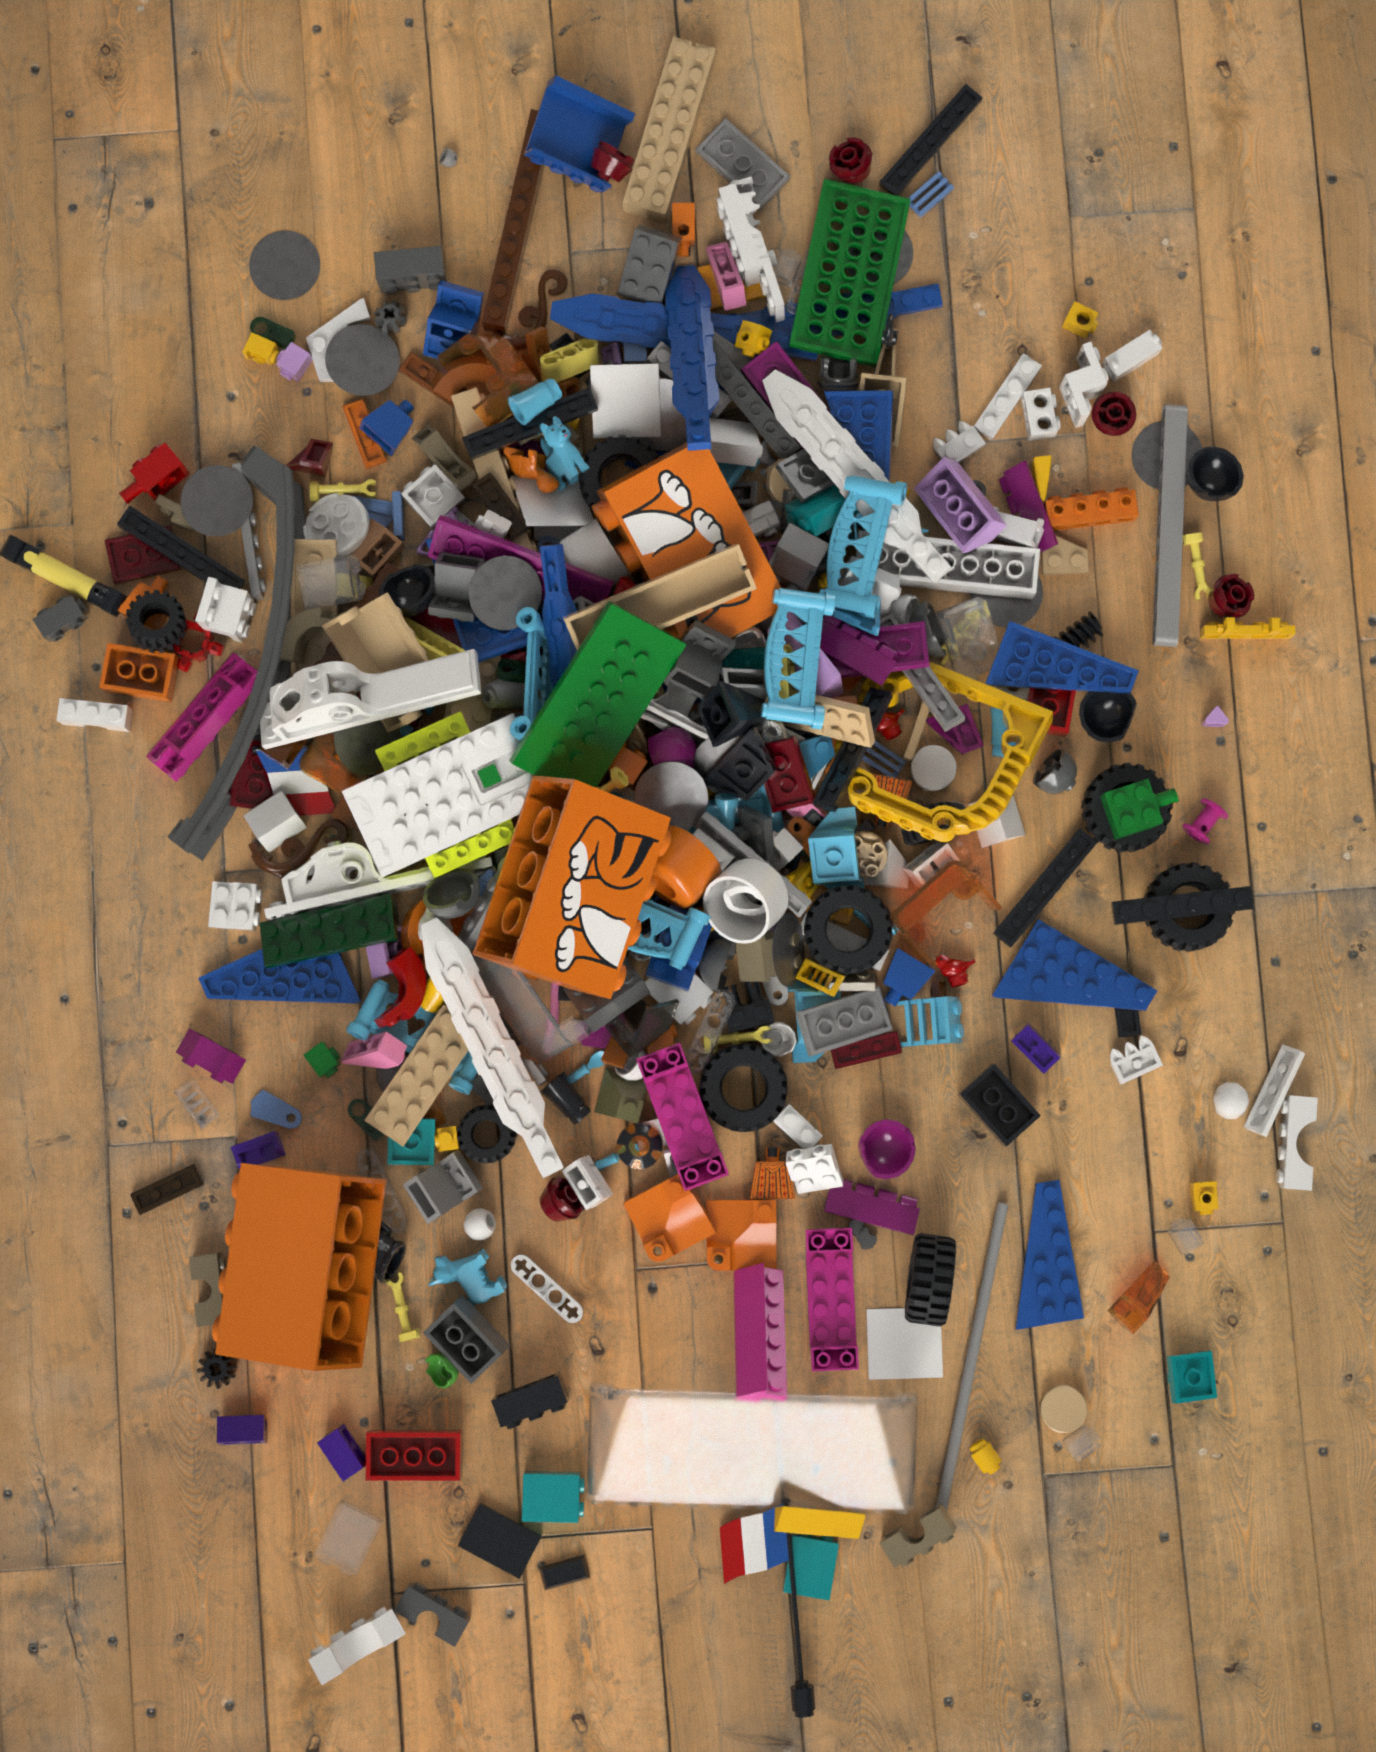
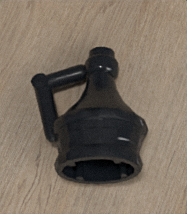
(389, 1255)

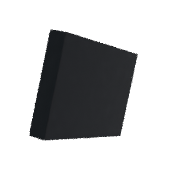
(499, 1540)

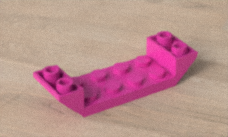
(682, 1117)
(831, 1299)

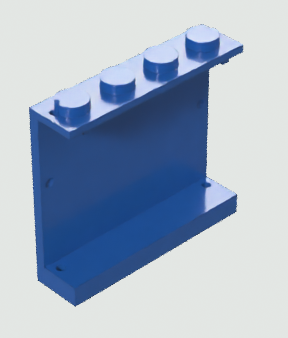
(570, 127)

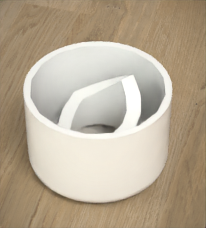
(593, 551)
(733, 912)

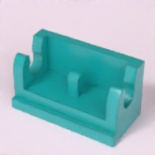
(746, 658)

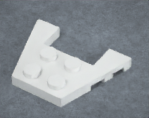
(321, 337)

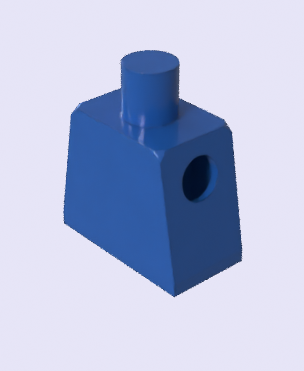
(388, 425)
(905, 977)

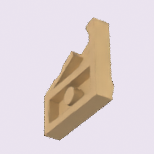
(1064, 559)

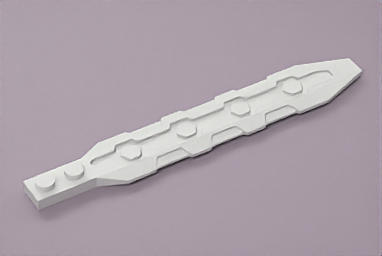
(839, 456)
(488, 1041)

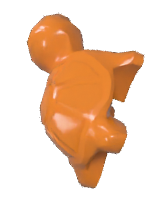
(531, 468)

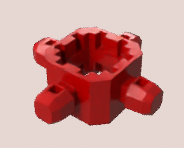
(208, 646)

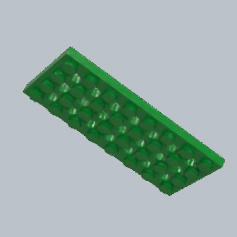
(814, 274)

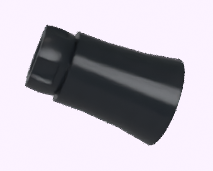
(566, 1098)

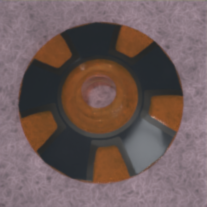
(652, 1146)

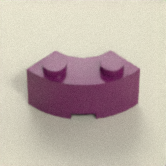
(210, 1056)

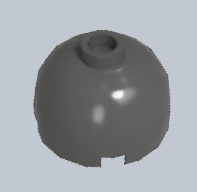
(1057, 774)

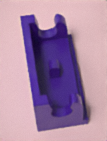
(1036, 1048)
(259, 1149)
(241, 1429)
(343, 1452)

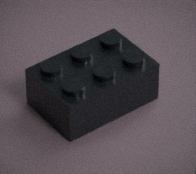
(999, 1105)
(530, 1401)

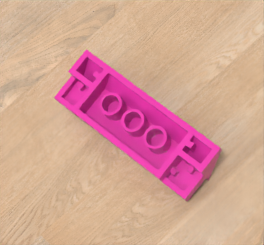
(204, 717)
(759, 1334)

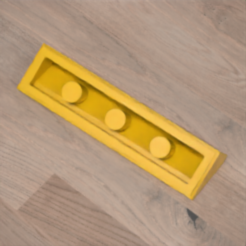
(818, 1522)

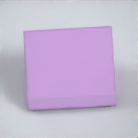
(614, 353)
(1215, 718)

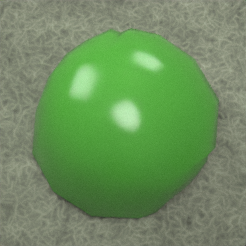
(441, 1370)

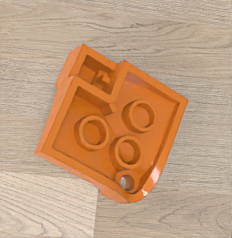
(669, 1218)
(743, 1233)

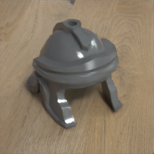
(838, 374)

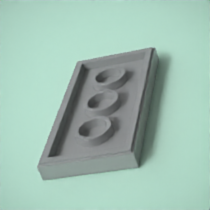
(738, 158)
(843, 1021)

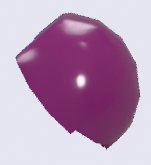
(672, 746)
(887, 1148)

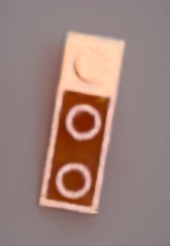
(1140, 1298)

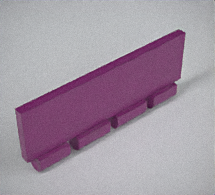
(1027, 501)
(857, 654)
(874, 1210)

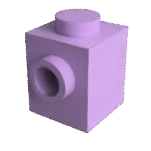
(293, 362)

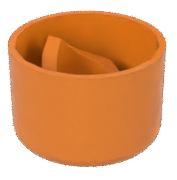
(684, 870)

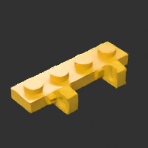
(1258, 630)

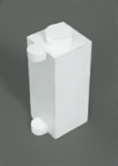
(1132, 355)
(1020, 531)

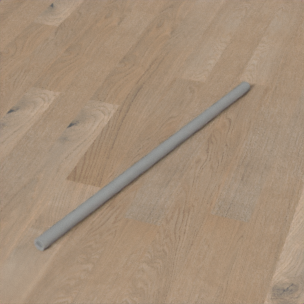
(972, 1354)

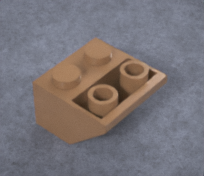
(377, 549)

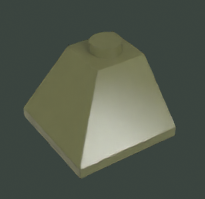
(621, 1097)

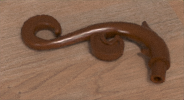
(539, 313)
(303, 853)

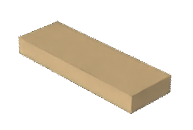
(916, 733)

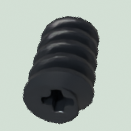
(1082, 631)

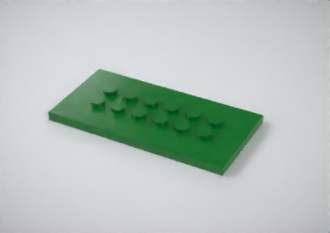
(598, 698)

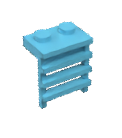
(944, 1018)

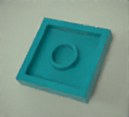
(417, 1149)
(1191, 1377)

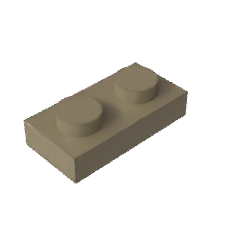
(856, 982)

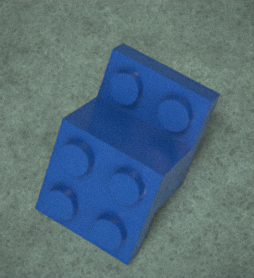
(452, 317)
(661, 970)

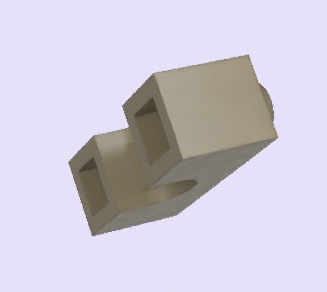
(208, 1268)
(902, 1548)

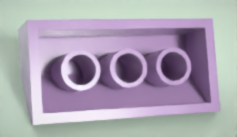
(959, 505)
(828, 677)

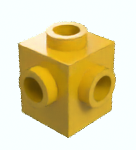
(752, 338)

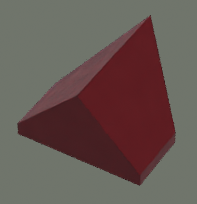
(313, 458)

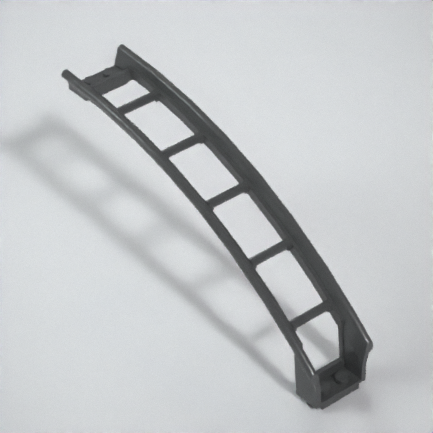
(276, 482)

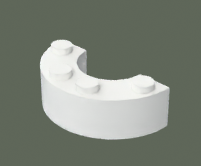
(355, 1644)

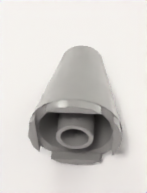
(505, 694)

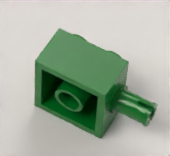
(1135, 808)

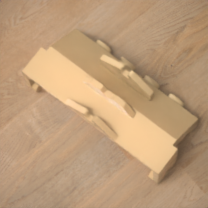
(377, 642)

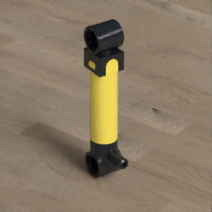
(64, 576)

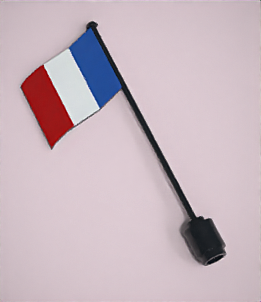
(302, 791)
(753, 1547)

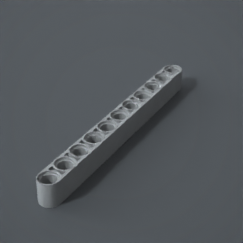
(1170, 525)

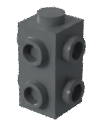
(60, 618)

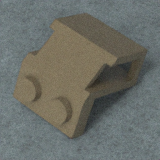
(756, 959)

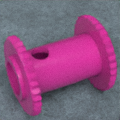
(1205, 821)

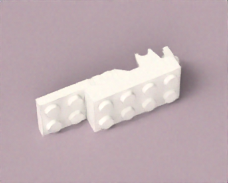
(747, 244)

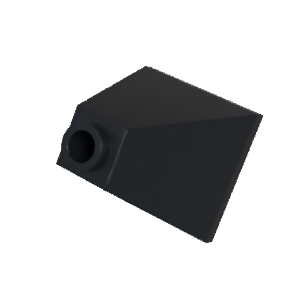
(729, 713)

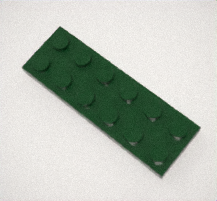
(328, 931)

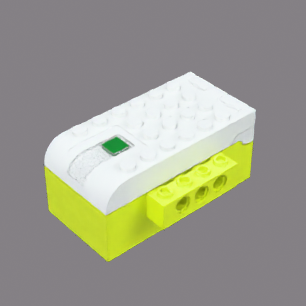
(441, 796)

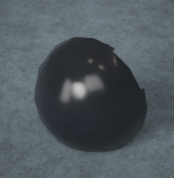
(1214, 474)
(410, 589)
(1107, 715)

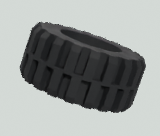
(607, 452)
(1095, 816)
(855, 898)
(1168, 930)
(775, 1087)
(930, 1279)

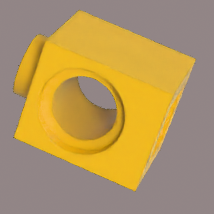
(1072, 325)

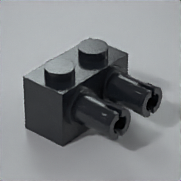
(749, 1016)

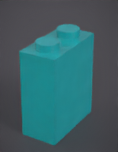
(816, 513)
(552, 1496)
(813, 1565)

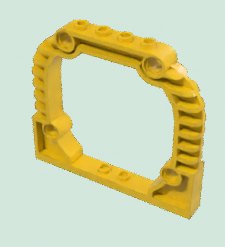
(1025, 725)

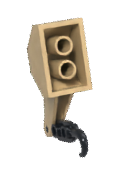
(880, 382)

